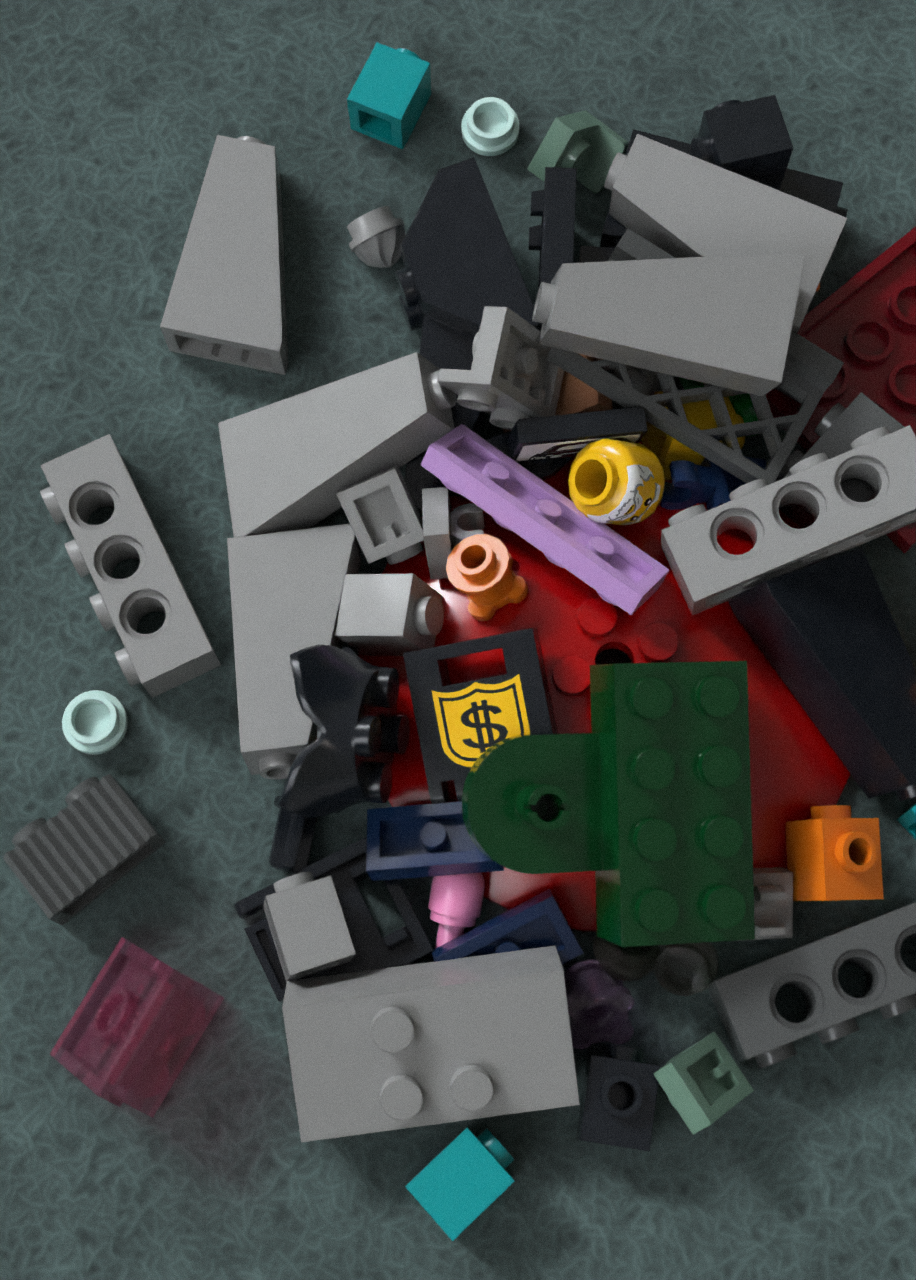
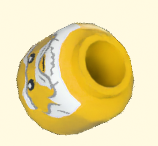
(616, 482)

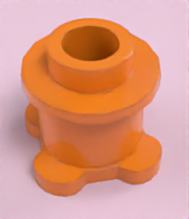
(484, 572)

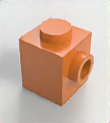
(834, 856)

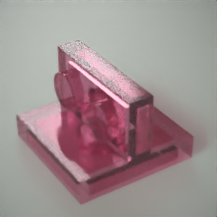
(135, 1028)

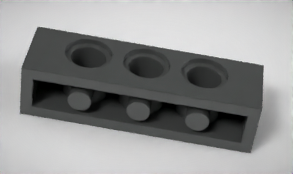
(748, 996)

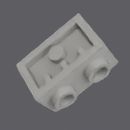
(507, 371)

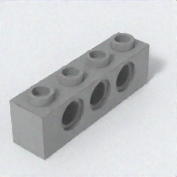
(99, 478)
(713, 576)

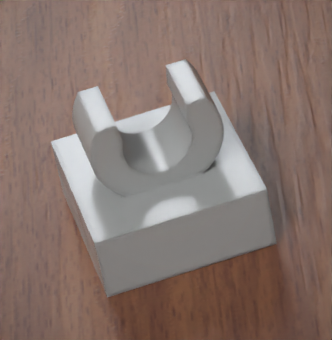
(446, 527)
(773, 903)

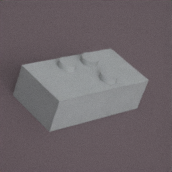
(430, 1043)

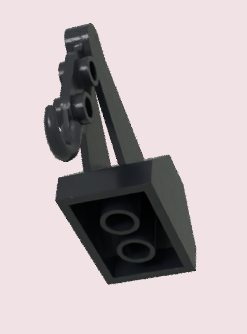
(453, 269)

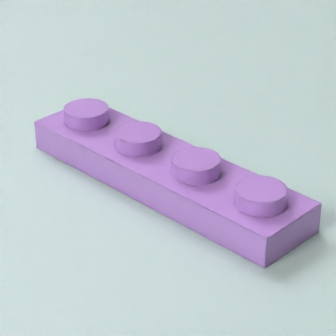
(544, 518)

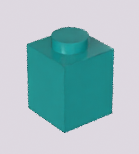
(389, 95)
(463, 1180)

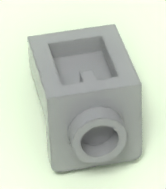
(383, 516)

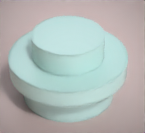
(490, 127)
(94, 722)

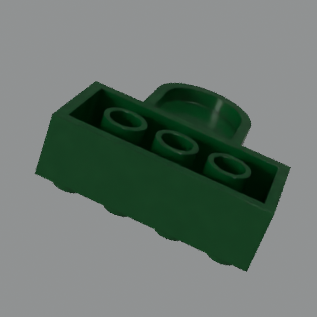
(642, 801)

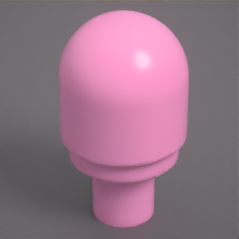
(455, 904)

